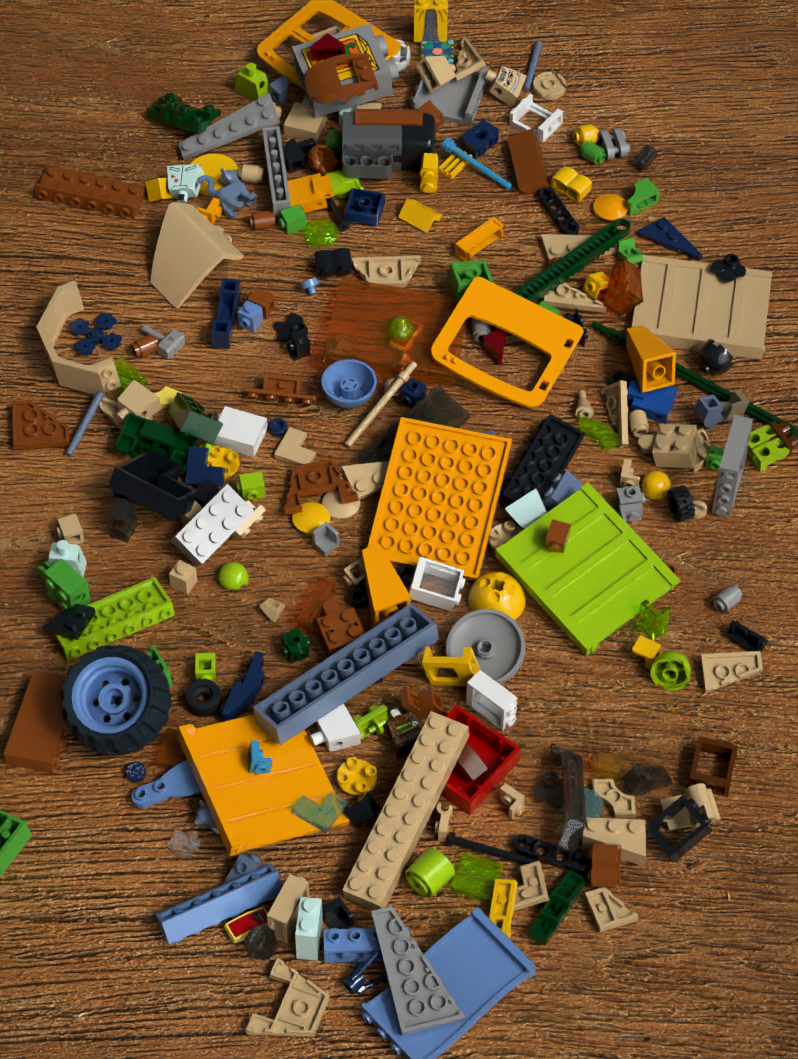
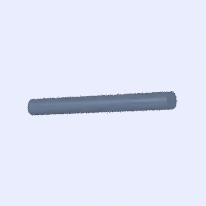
(532, 66)
(84, 424)

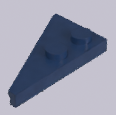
(665, 234)

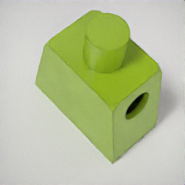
(251, 82)

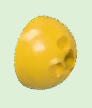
(498, 592)

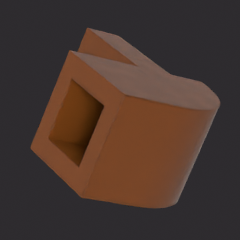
(421, 703)

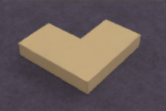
(291, 450)
(533, 888)

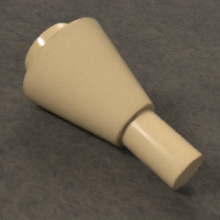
(583, 407)

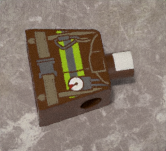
(403, 731)

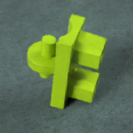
(373, 721)

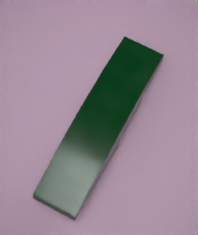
(557, 907)

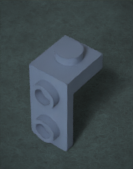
(245, 864)

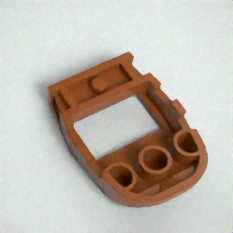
(324, 83)

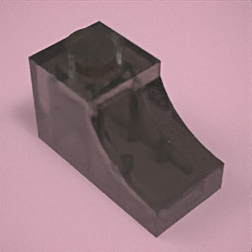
(645, 778)

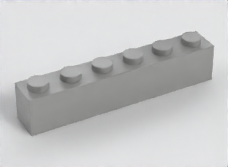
(276, 169)

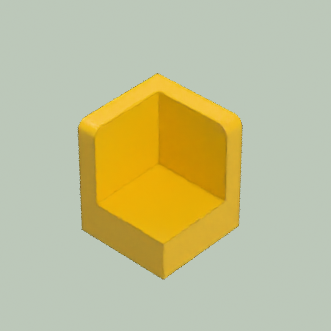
(158, 189)
(648, 649)

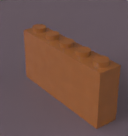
(39, 725)

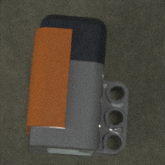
(385, 141)

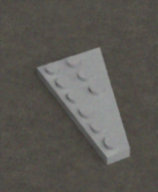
(415, 986)

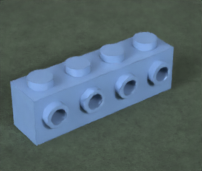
(351, 945)

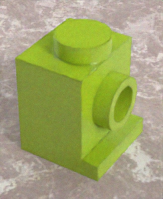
(205, 666)

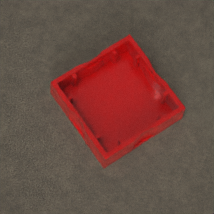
(496, 753)

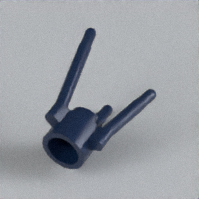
(355, 980)

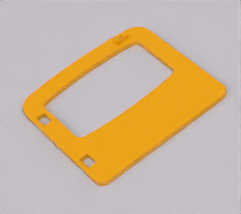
(518, 317)

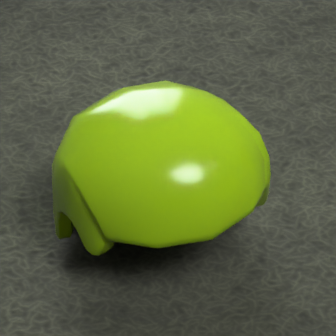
(233, 576)

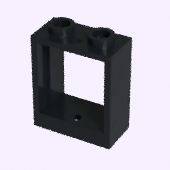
(691, 840)

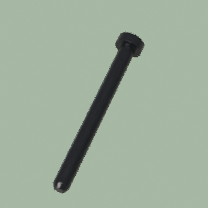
(342, 224)
(452, 839)

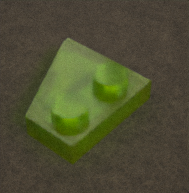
(127, 374)

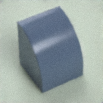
(279, 90)

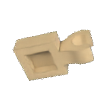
(443, 825)

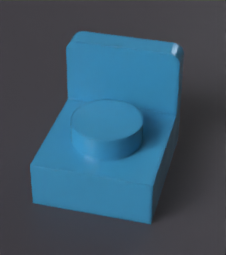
(256, 762)

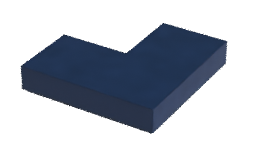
(199, 472)

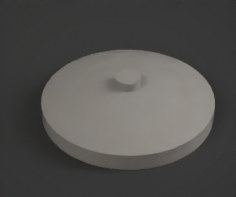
(494, 640)

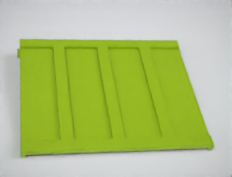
(598, 576)

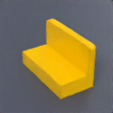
(418, 214)

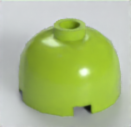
(671, 670)

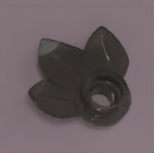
(551, 792)

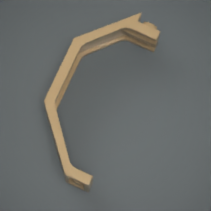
(85, 378)

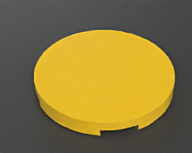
(211, 166)

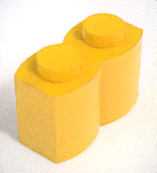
(429, 172)
(571, 184)

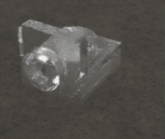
(184, 843)

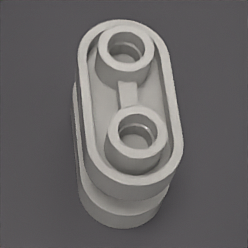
(618, 138)

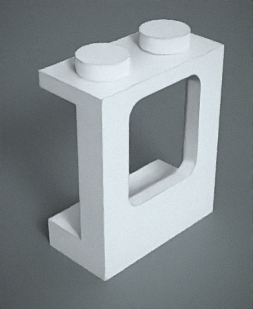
(552, 122)

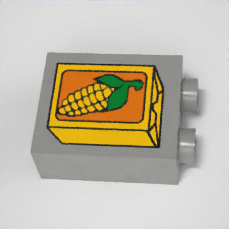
(356, 41)

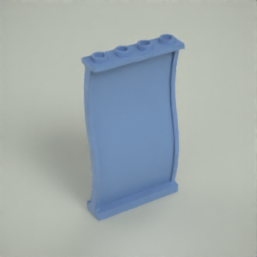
(476, 969)

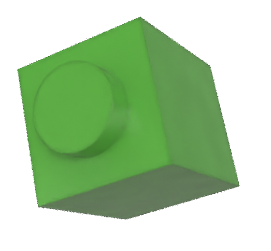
(292, 219)

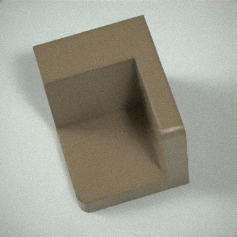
(735, 406)

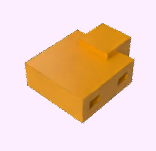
(310, 192)

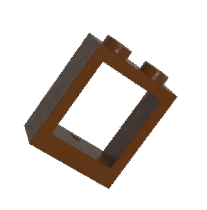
(718, 785)

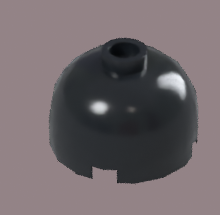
(714, 359)

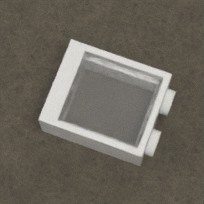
(438, 584)

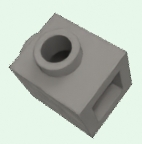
(629, 495)

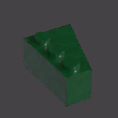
(192, 419)

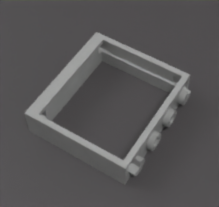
(732, 466)

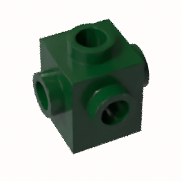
(295, 645)

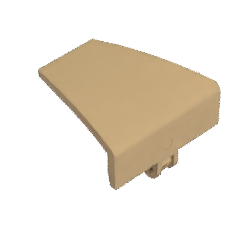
(187, 252)

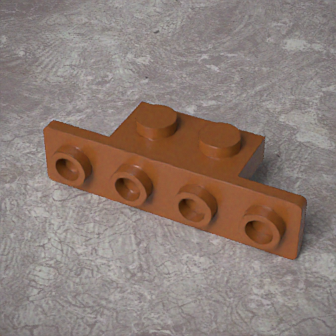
(281, 388)

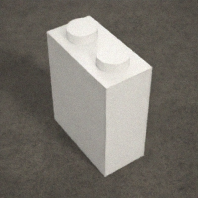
(241, 431)

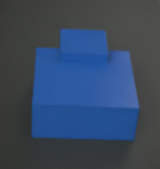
(655, 403)

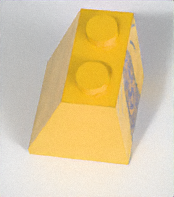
(430, 20)

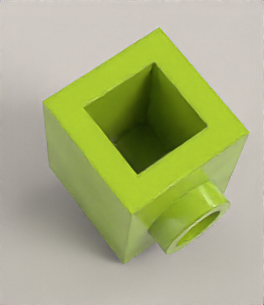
(251, 486)

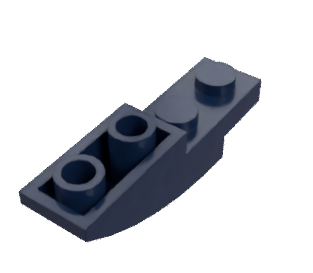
(244, 693)

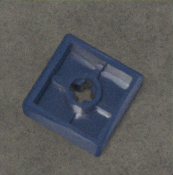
(364, 206)

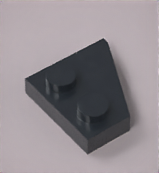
(71, 622)

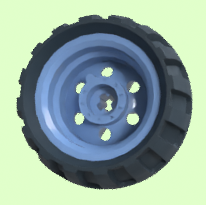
(85, 686)

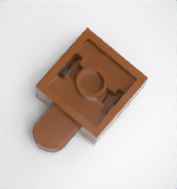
(337, 627)

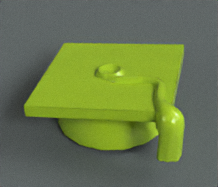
(342, 184)

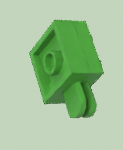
(463, 273)
(64, 584)

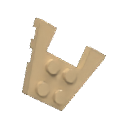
(299, 1010)

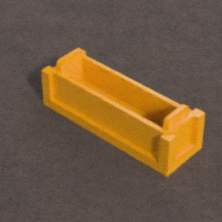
(478, 239)

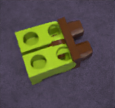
(771, 444)

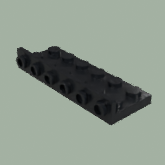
(546, 456)

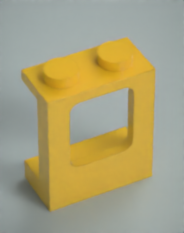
(465, 667)

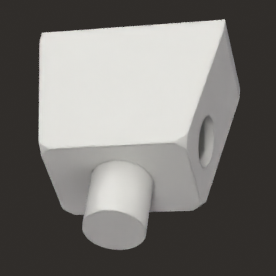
(336, 730)

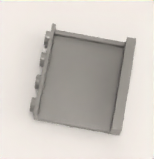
(456, 99)

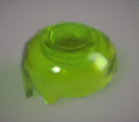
(399, 329)

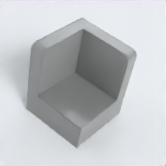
(325, 539)

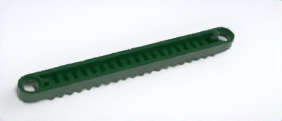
(574, 261)

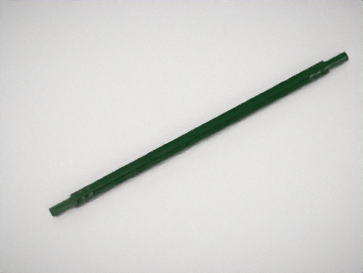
(699, 381)

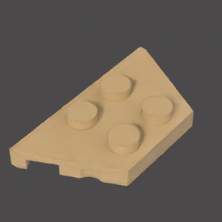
(387, 270)

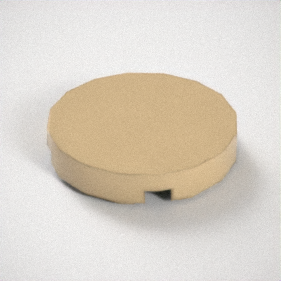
(549, 86)

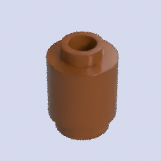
(261, 220)
(144, 346)

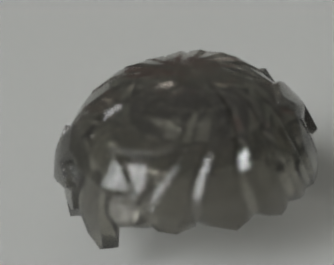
(261, 942)

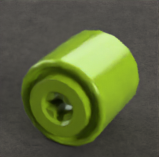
(429, 873)

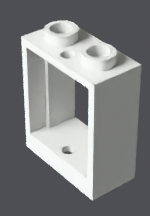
(491, 700)

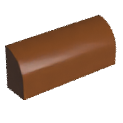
(528, 162)

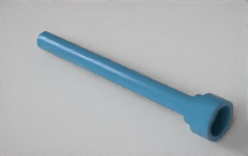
(449, 146)

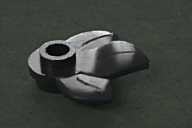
(728, 268)
(294, 323)

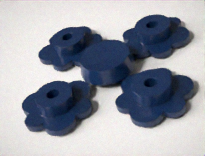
(95, 335)

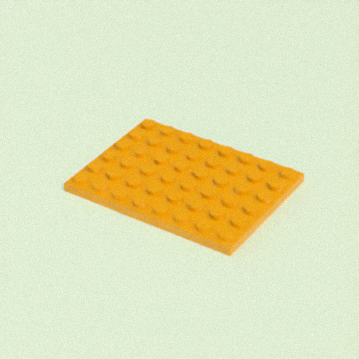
(440, 495)

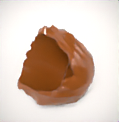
(322, 159)

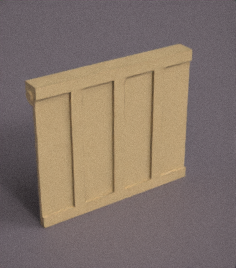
(691, 304)

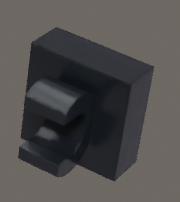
(619, 375)

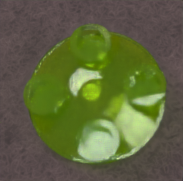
(321, 232)

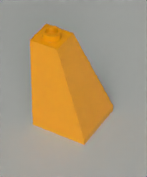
(651, 359)
(383, 585)

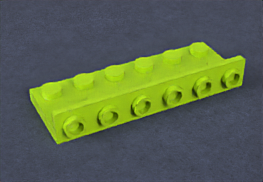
(121, 616)

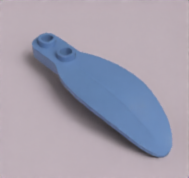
(176, 782)

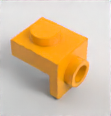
(212, 211)

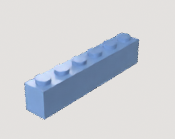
(219, 904)

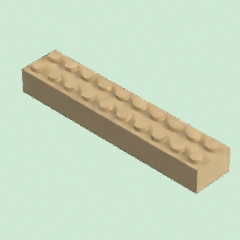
(406, 812)

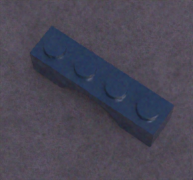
(224, 324)

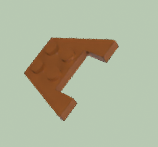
(316, 479)

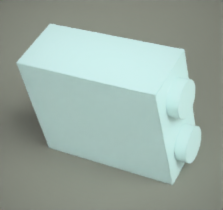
(309, 928)

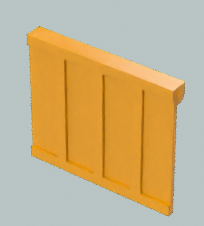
(248, 806)

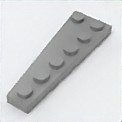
(239, 124)

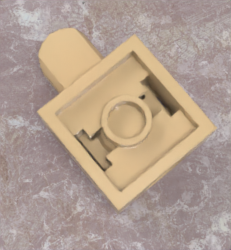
(672, 446)

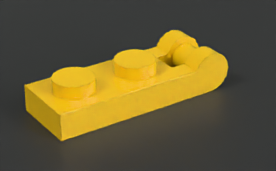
(503, 904)

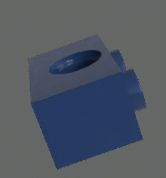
(479, 139)

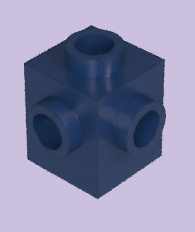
(412, 392)

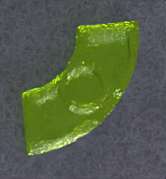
(600, 433)

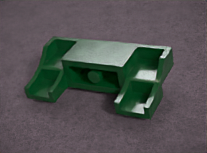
(173, 112)
(155, 436)

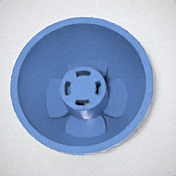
(349, 383)

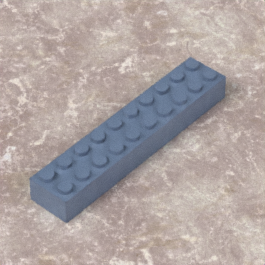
(345, 673)

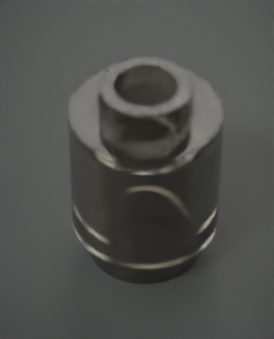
(645, 158)

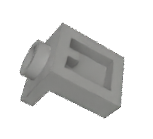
(631, 512)

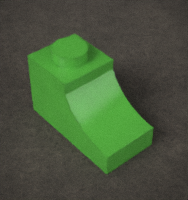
(643, 196)

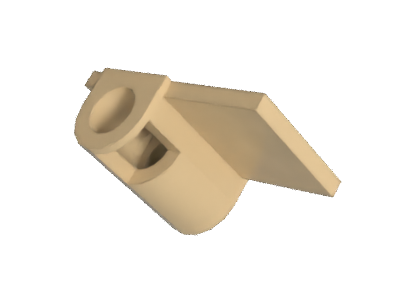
(684, 818)

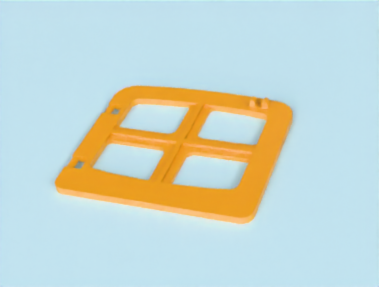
(292, 28)

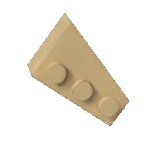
(627, 832)

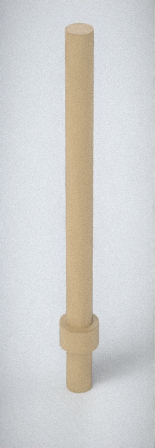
(402, 378)

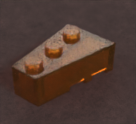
(624, 288)

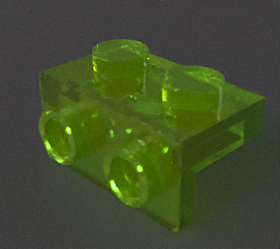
(653, 621)

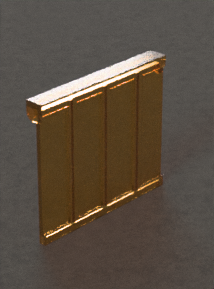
(360, 325)

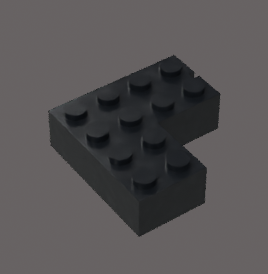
(154, 483)

